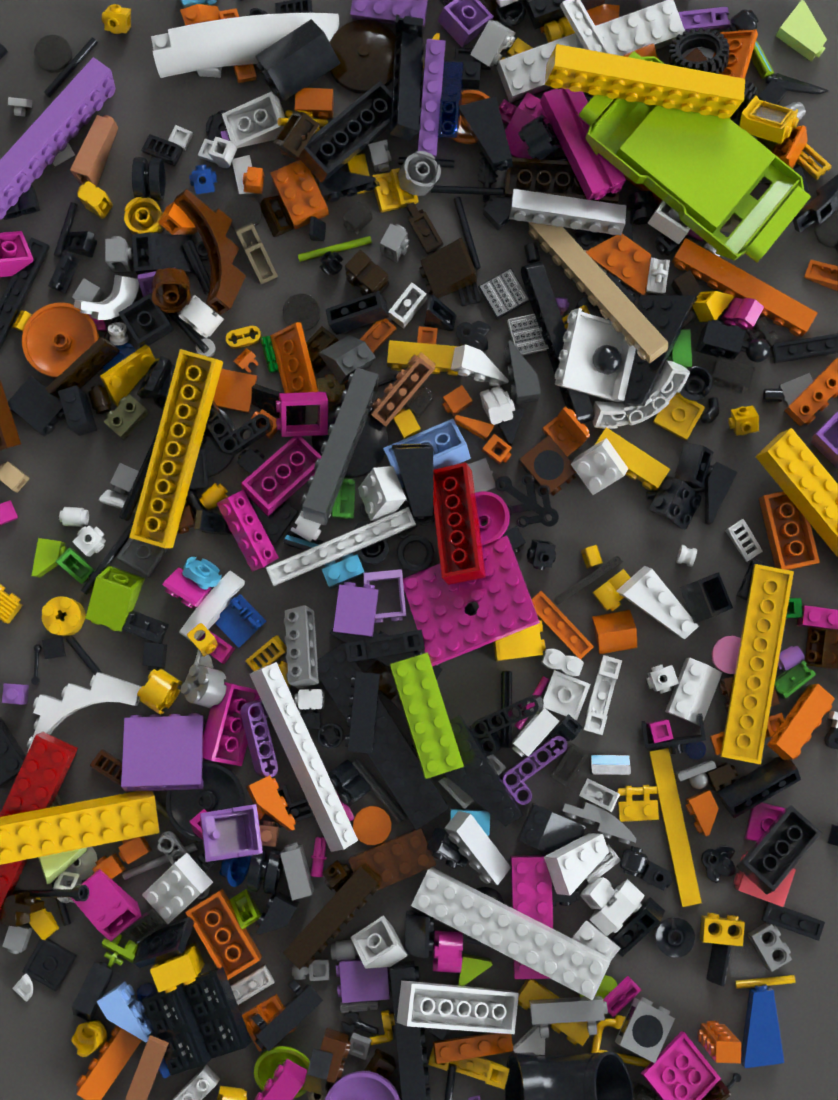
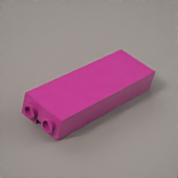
(593, 171)

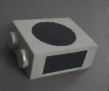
(645, 1029)

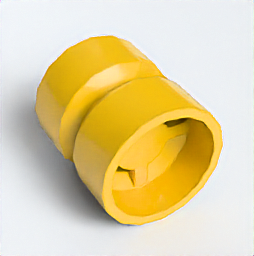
(558, 30)

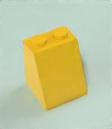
(520, 644)

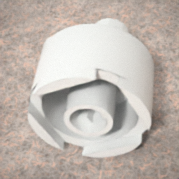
(201, 316)
(306, 528)

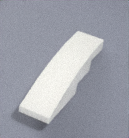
(213, 604)

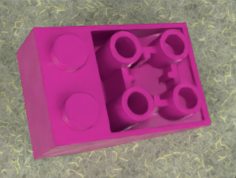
(108, 906)

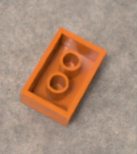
(299, 193)

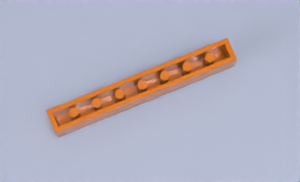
(736, 282)

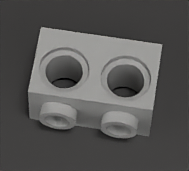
(766, 949)

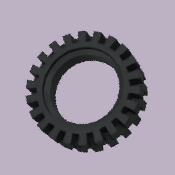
(700, 39)

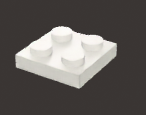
(565, 694)

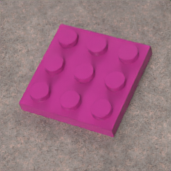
(680, 1072)

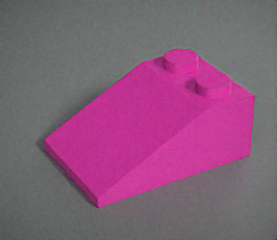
(527, 111)

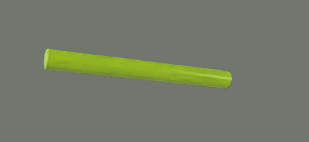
(335, 248)

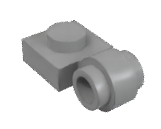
(317, 971)

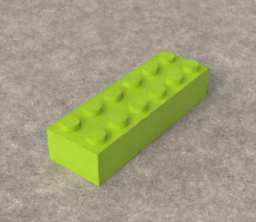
(426, 715)

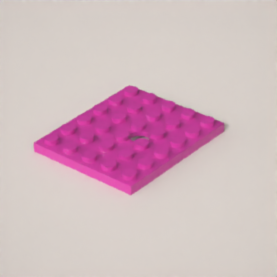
(440, 607)

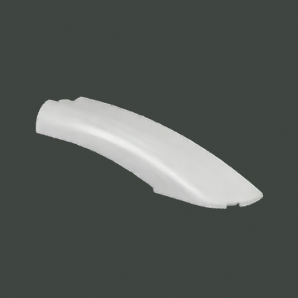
(229, 40)

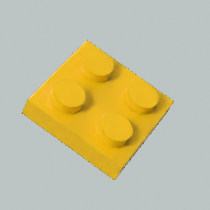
(679, 416)

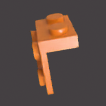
(567, 431)

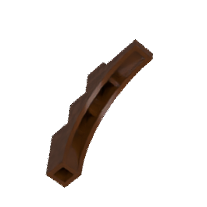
(221, 251)

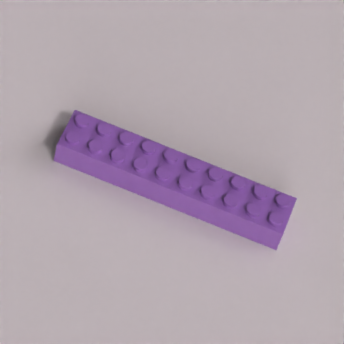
(53, 131)

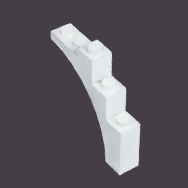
(75, 697)

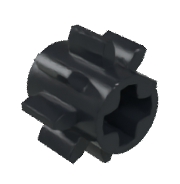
(331, 263)

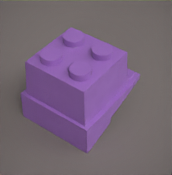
(827, 440)
(231, 833)

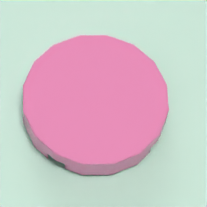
(726, 653)

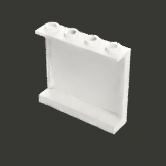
(576, 365)

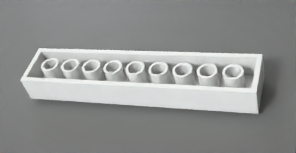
(622, 35)
(511, 933)

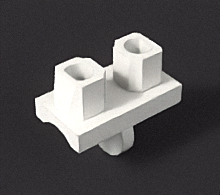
(657, 276)

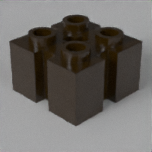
(366, 274)

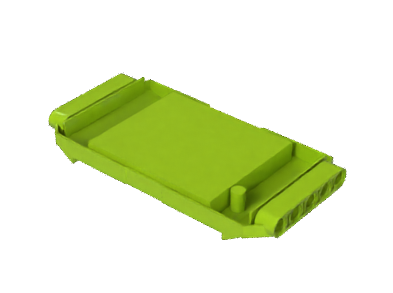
(699, 169)

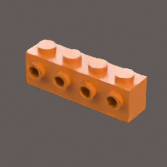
(815, 396)
(801, 722)
(720, 1042)
(108, 1064)

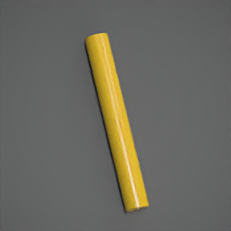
(769, 981)

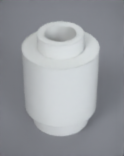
(74, 516)

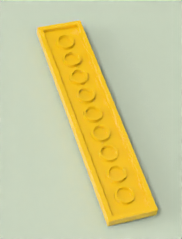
(757, 664)

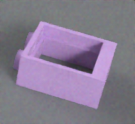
(388, 575)

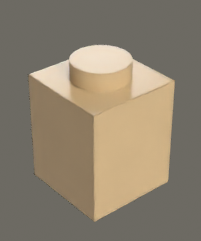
(12, 476)

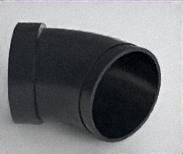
(568, 1077)

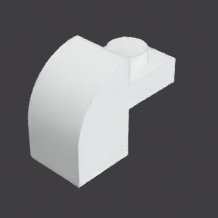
(218, 151)

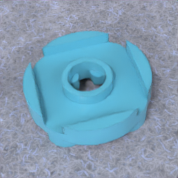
(202, 572)

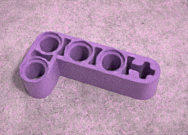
(262, 738)
(536, 766)

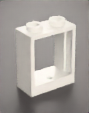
(534, 732)

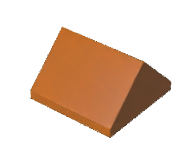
(792, 146)
(615, 632)

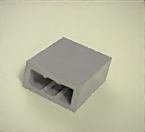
(297, 871)

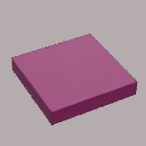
(761, 819)

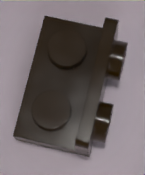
(317, 343)

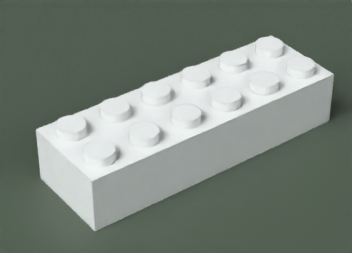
(457, 1007)

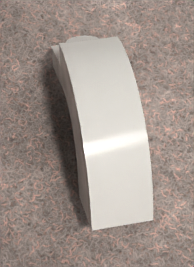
(121, 297)

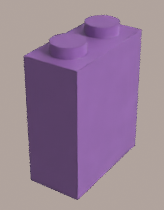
(356, 609)
(361, 983)

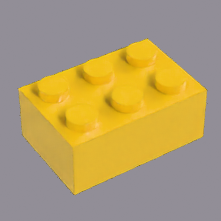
(178, 970)

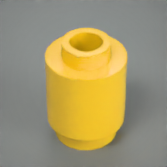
(213, 495)

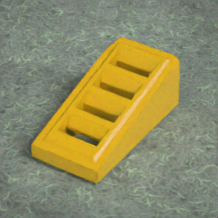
(280, 646)

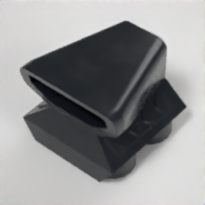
(157, 381)

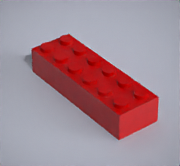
(457, 524)

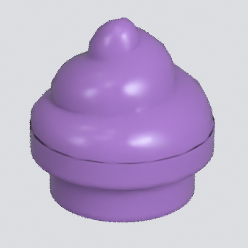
(563, 304)

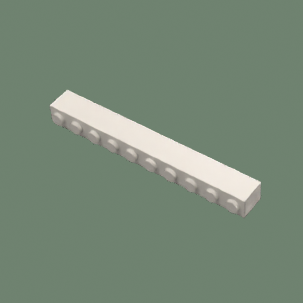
(303, 757)

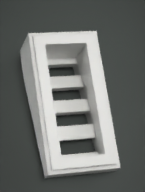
(745, 530)

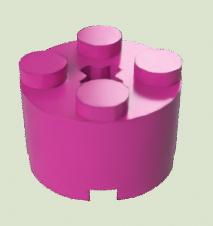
(447, 951)

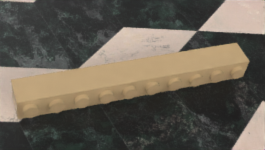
(600, 290)

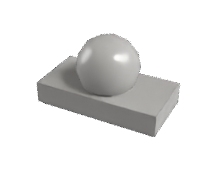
(696, 774)

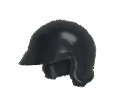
(698, 384)

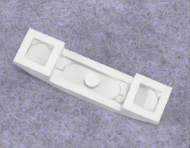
(602, 695)

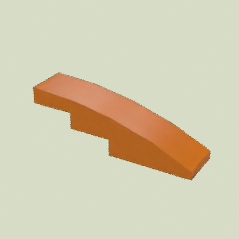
(822, 274)

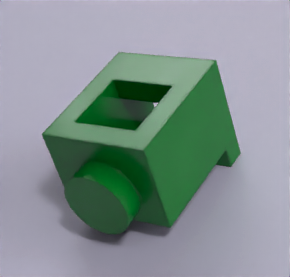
(794, 608)

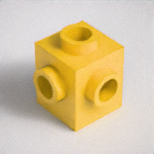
(117, 19)
(744, 420)

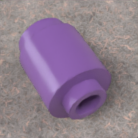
(790, 658)

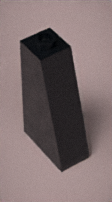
(487, 129)
(416, 473)

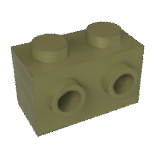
(126, 416)

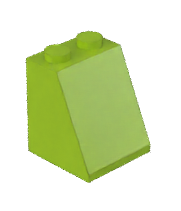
(113, 597)

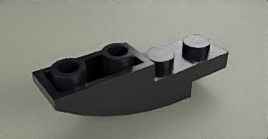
(819, 208)

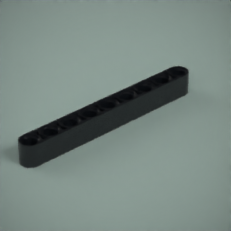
(551, 322)

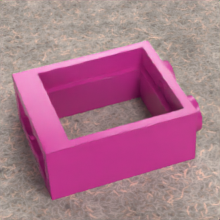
(306, 398)

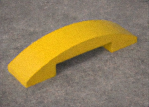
(478, 1068)

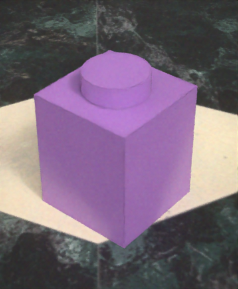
(15, 693)

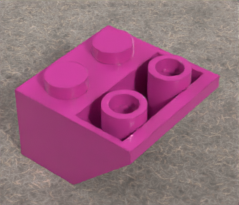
(178, 585)

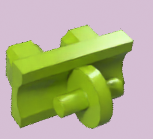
(127, 953)

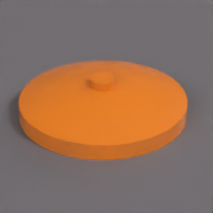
(57, 337)

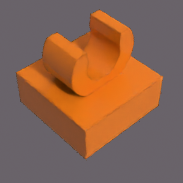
(244, 359)

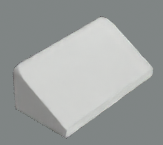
(115, 499)

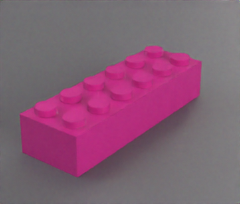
(531, 896)

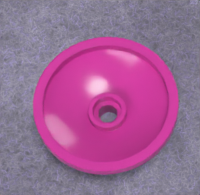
(495, 512)

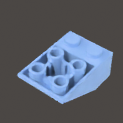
(124, 1011)

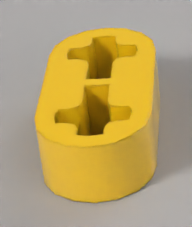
(245, 341)

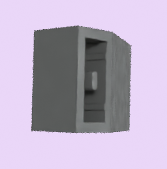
(524, 379)

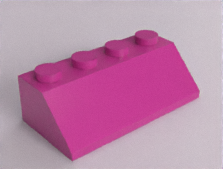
(224, 731)

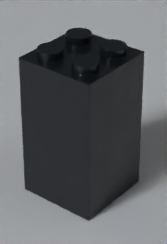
(297, 60)

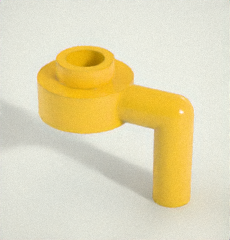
(388, 1022)

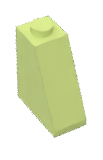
(803, 32)
(56, 864)

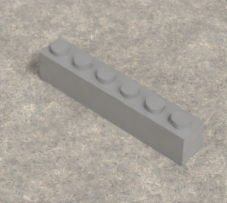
(567, 212)

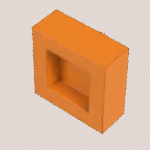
(427, 335)

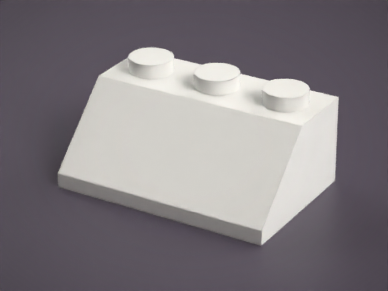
(694, 691)

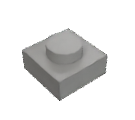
(360, 1046)

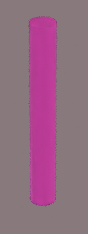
(538, 691)

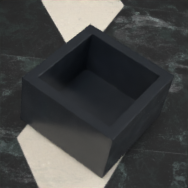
(706, 597)

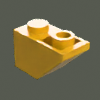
(711, 304)

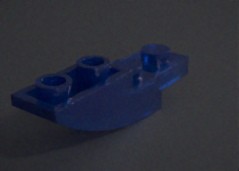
(451, 99)

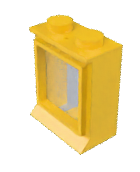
(768, 120)

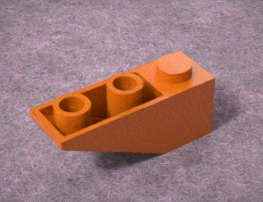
(267, 798)

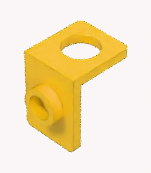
(205, 646)

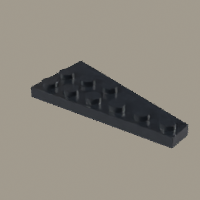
(667, 316)

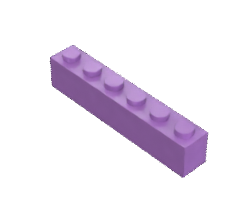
(431, 96)

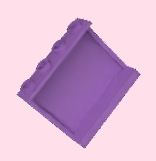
(162, 752)

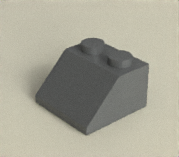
(347, 355)

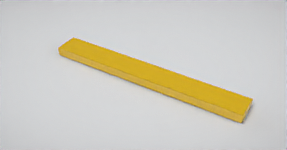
(675, 827)

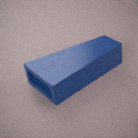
(761, 1032)

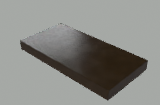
(84, 367)

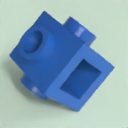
(203, 186)

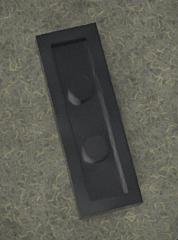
(793, 921)

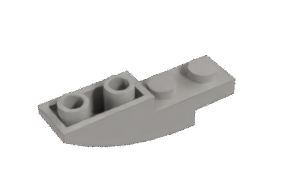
(607, 823)

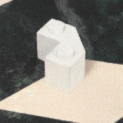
(618, 908)

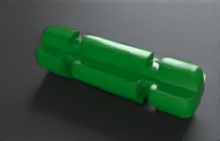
(269, 354)

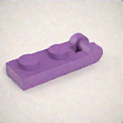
(705, 19)

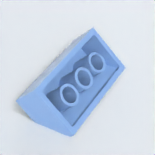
(447, 444)

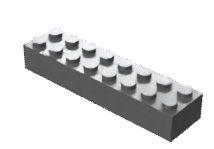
(340, 446)

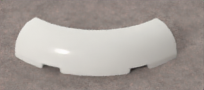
(665, 387)

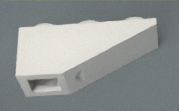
(474, 363)

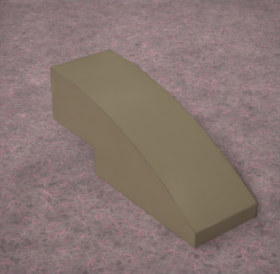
(256, 253)

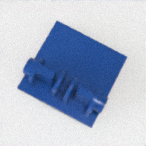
(239, 620)

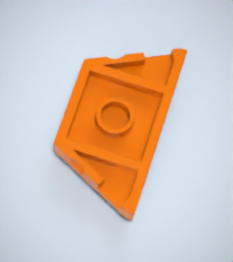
(625, 260)

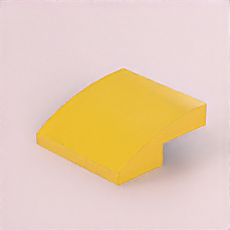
(389, 193)

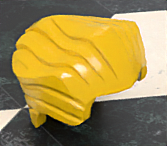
(89, 1037)

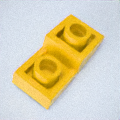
(43, 923)

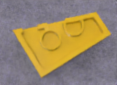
(127, 373)

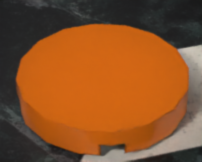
(372, 825)

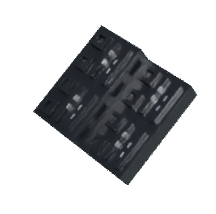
(197, 1021)

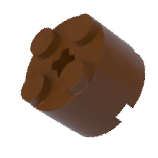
(170, 289)

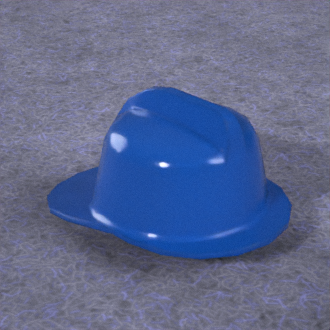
(235, 869)

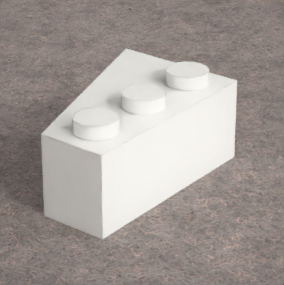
(575, 862)

